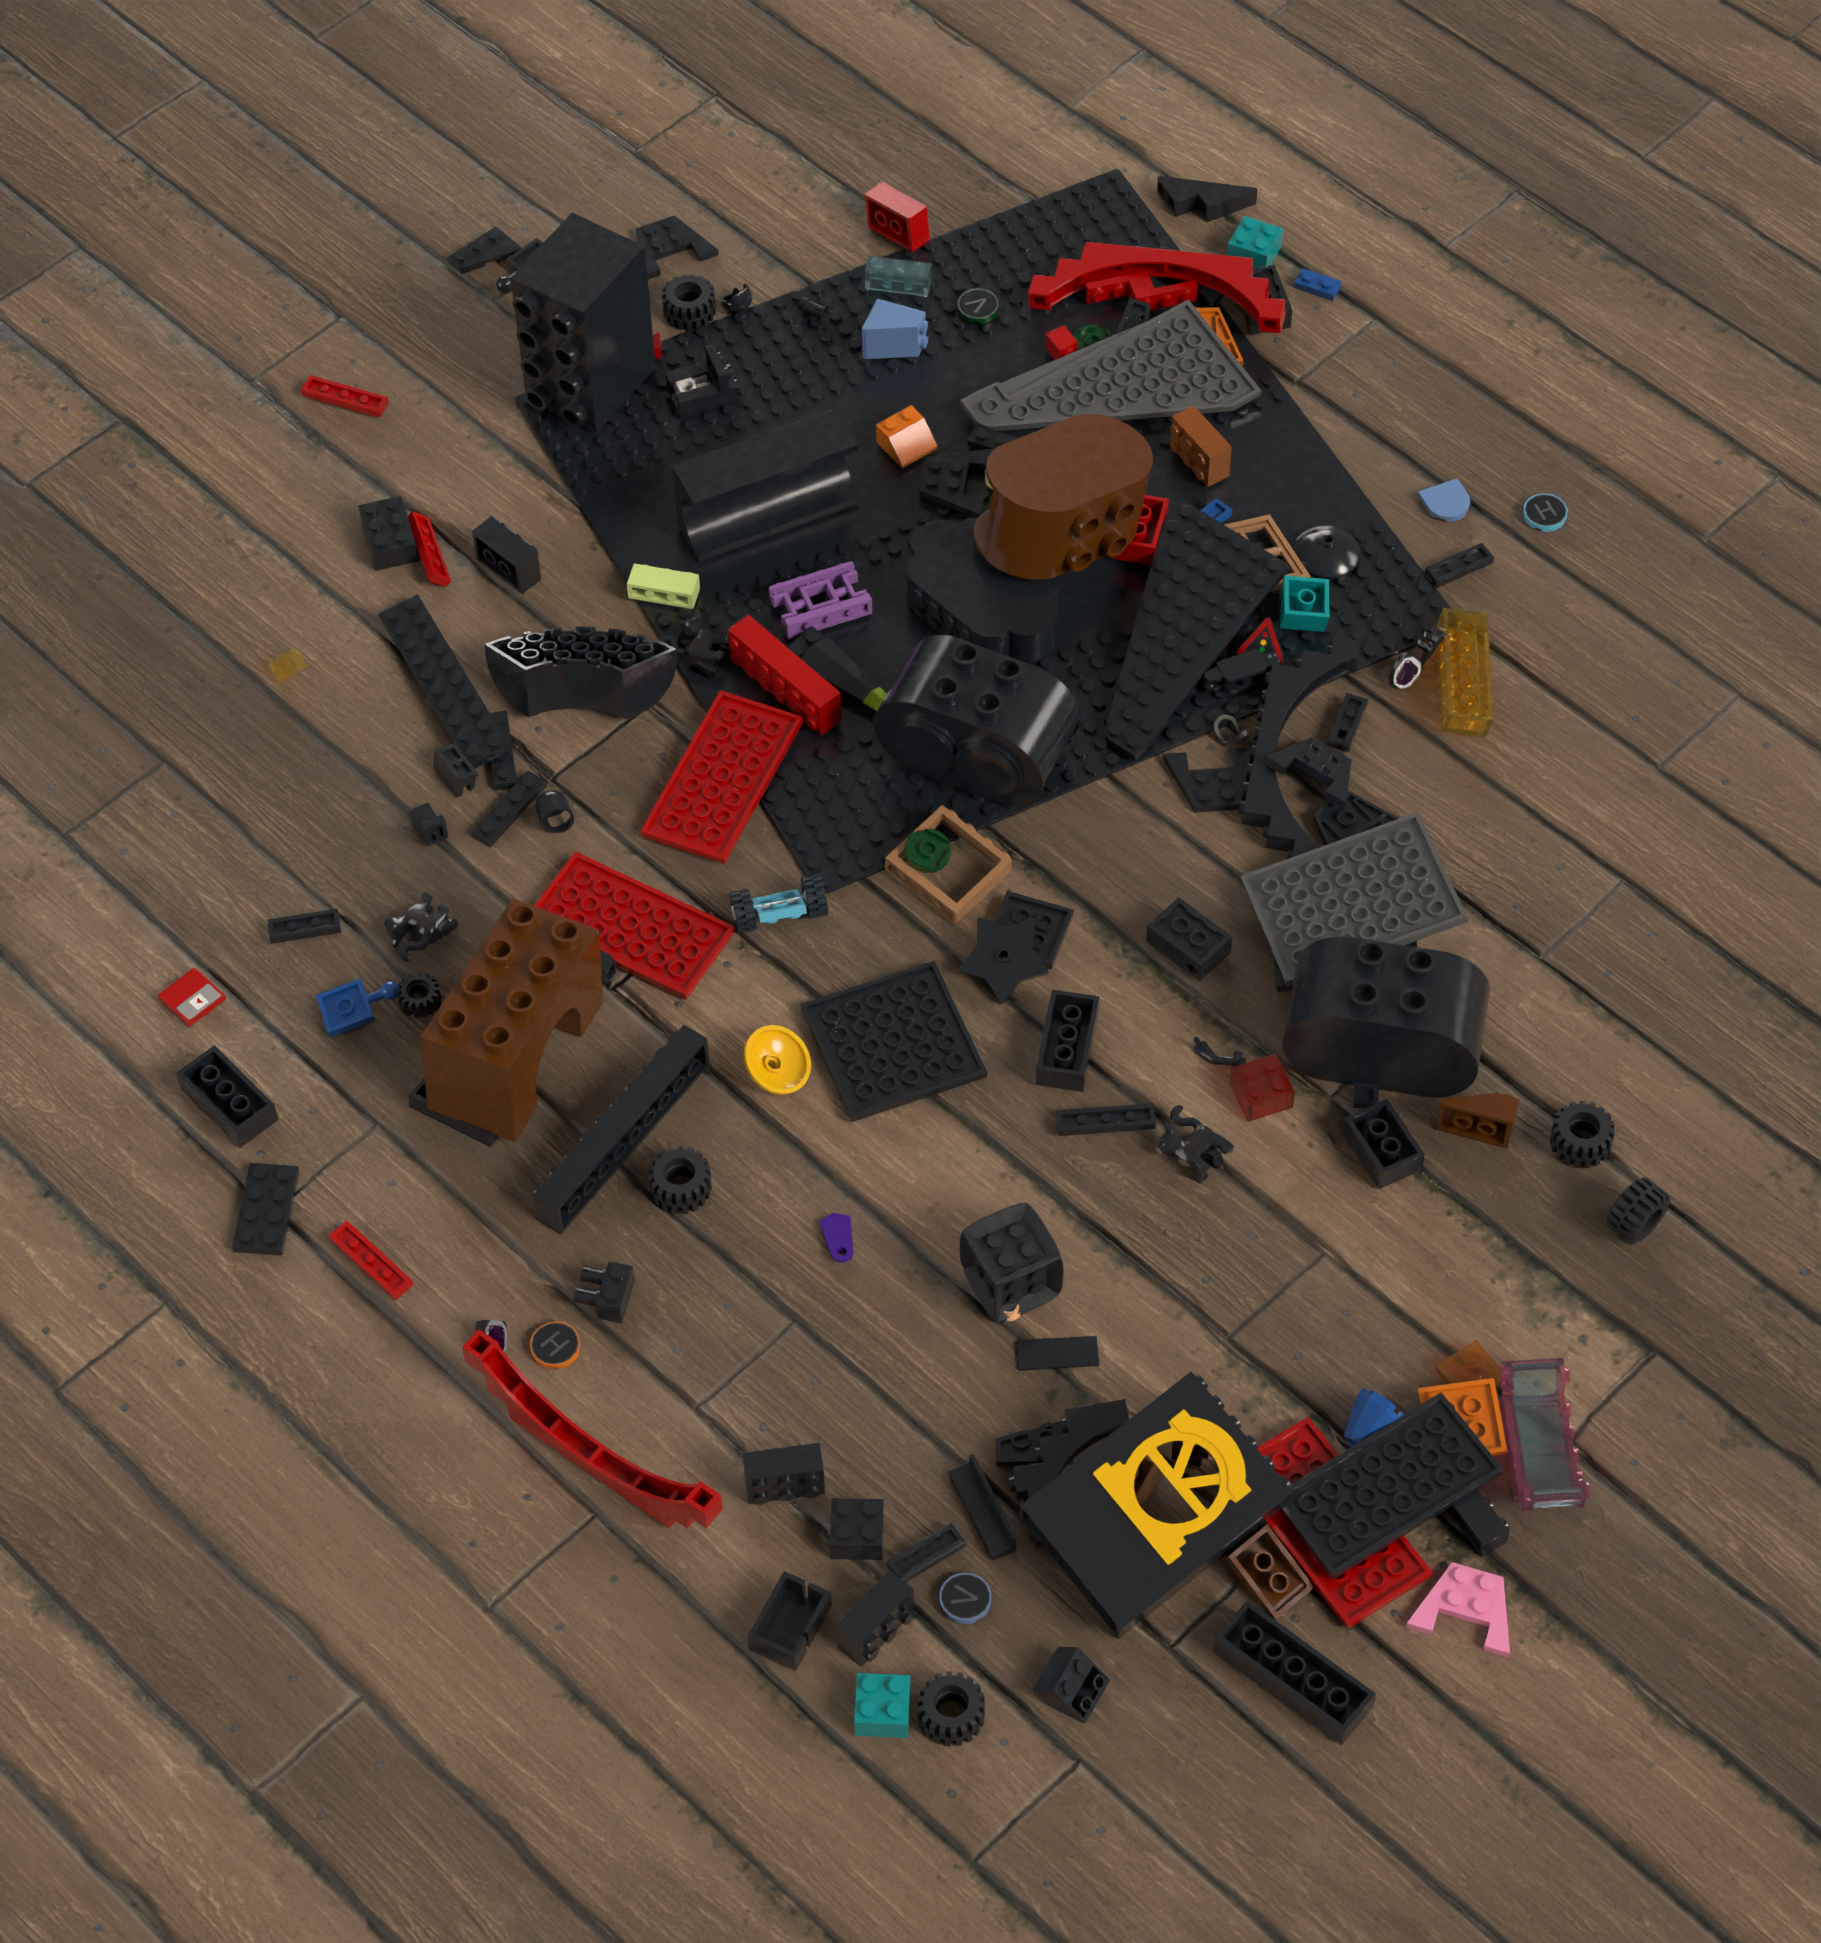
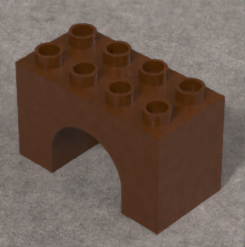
(497, 1018)

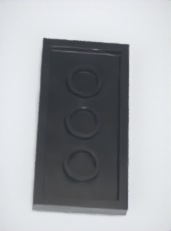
(265, 1209)

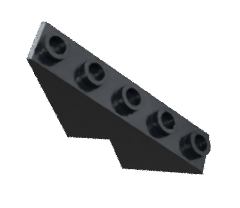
(1210, 198)

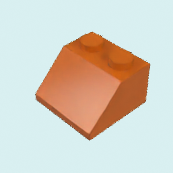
(905, 436)

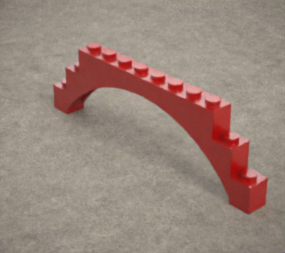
(1220, 272)
(655, 1495)

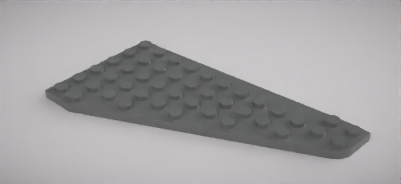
(1129, 376)

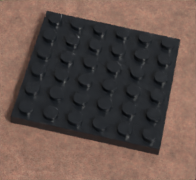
(893, 1041)

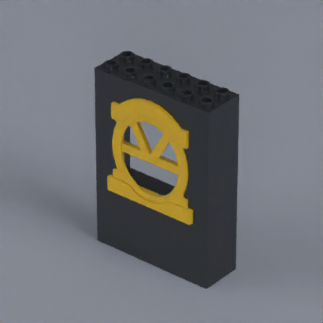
(1113, 1547)

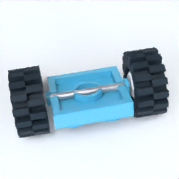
(779, 905)

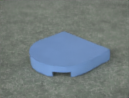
(1446, 500)

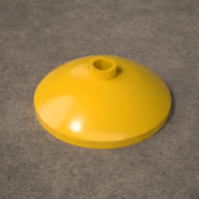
(786, 1055)

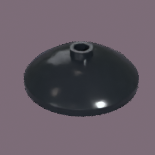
(1327, 552)

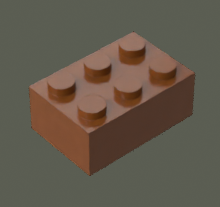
(1200, 446)

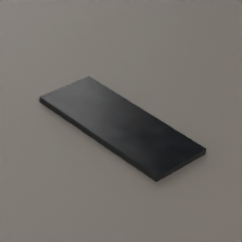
(1057, 1353)

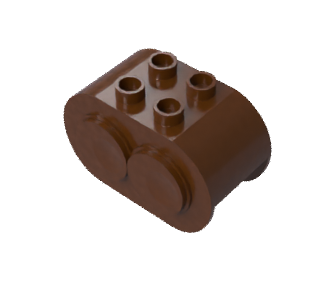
(1064, 497)

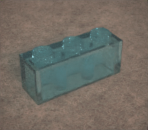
(898, 276)

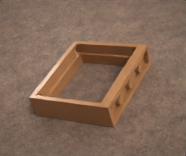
(930, 893)

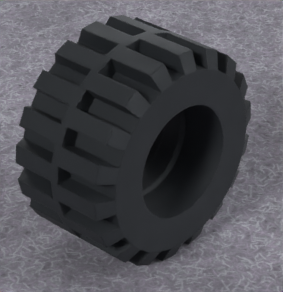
(688, 301)
(1585, 1118)
(680, 1163)
(1638, 1210)
(951, 1689)

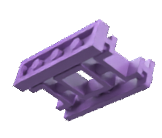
(825, 613)

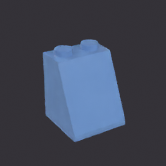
(893, 331)

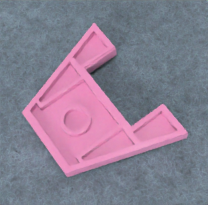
(1471, 1597)

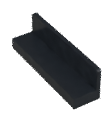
(983, 1509)

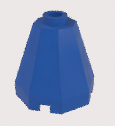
(1368, 1416)

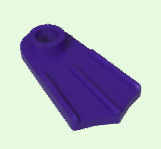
(838, 1236)

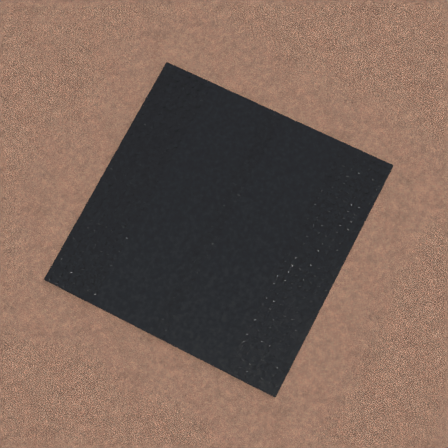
(840, 793)

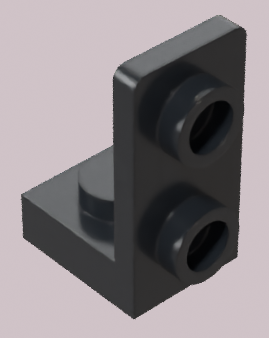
(431, 827)

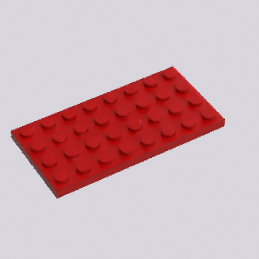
(721, 777)
(638, 924)
(1369, 1583)

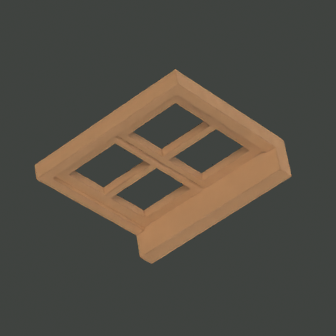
(1281, 545)

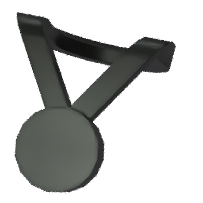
(1223, 742)

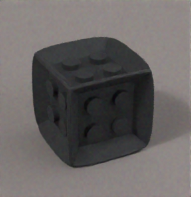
(1011, 1261)

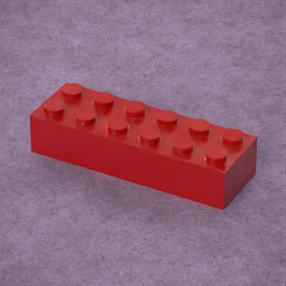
(784, 675)

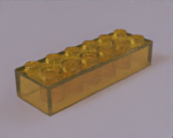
(1464, 673)

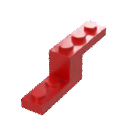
(1140, 287)

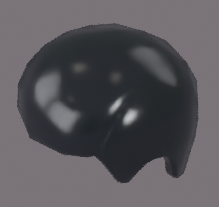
(738, 300)

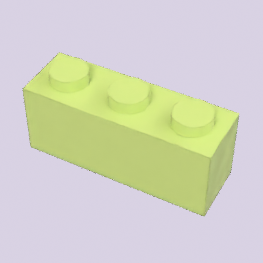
(663, 586)

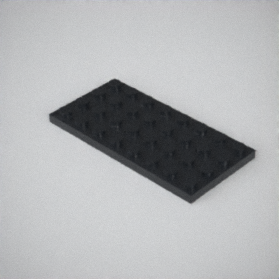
(1388, 1485)

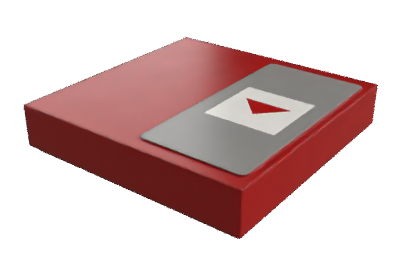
(191, 997)

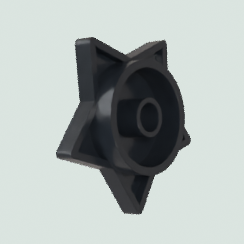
(1017, 967)

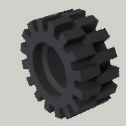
(423, 1005)

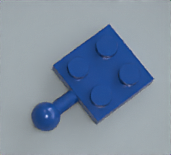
(350, 1006)

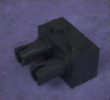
(615, 1290)

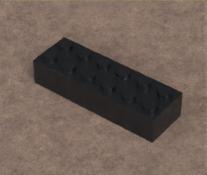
(1294, 1672)

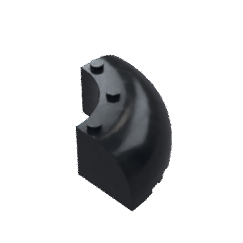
(581, 670)

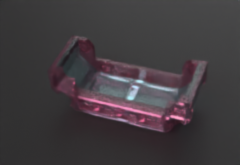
(1540, 1434)

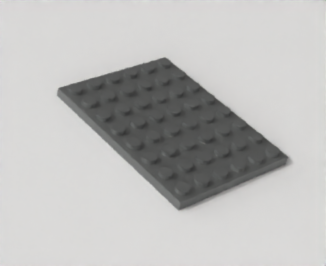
(1365, 887)

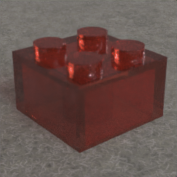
(1262, 1087)

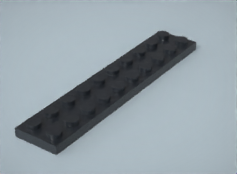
(444, 681)

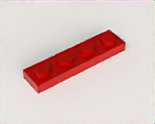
(345, 396)
(429, 549)
(371, 1260)

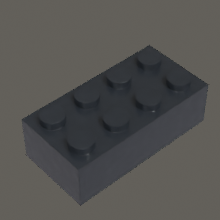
(1067, 1040)
(227, 1096)

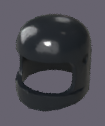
(551, 804)

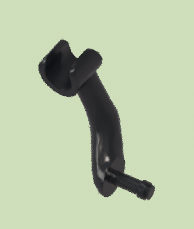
(1206, 1052)

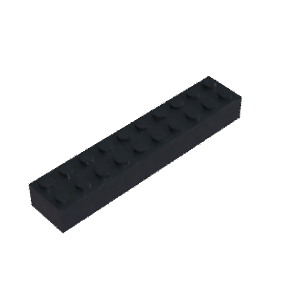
(621, 1129)

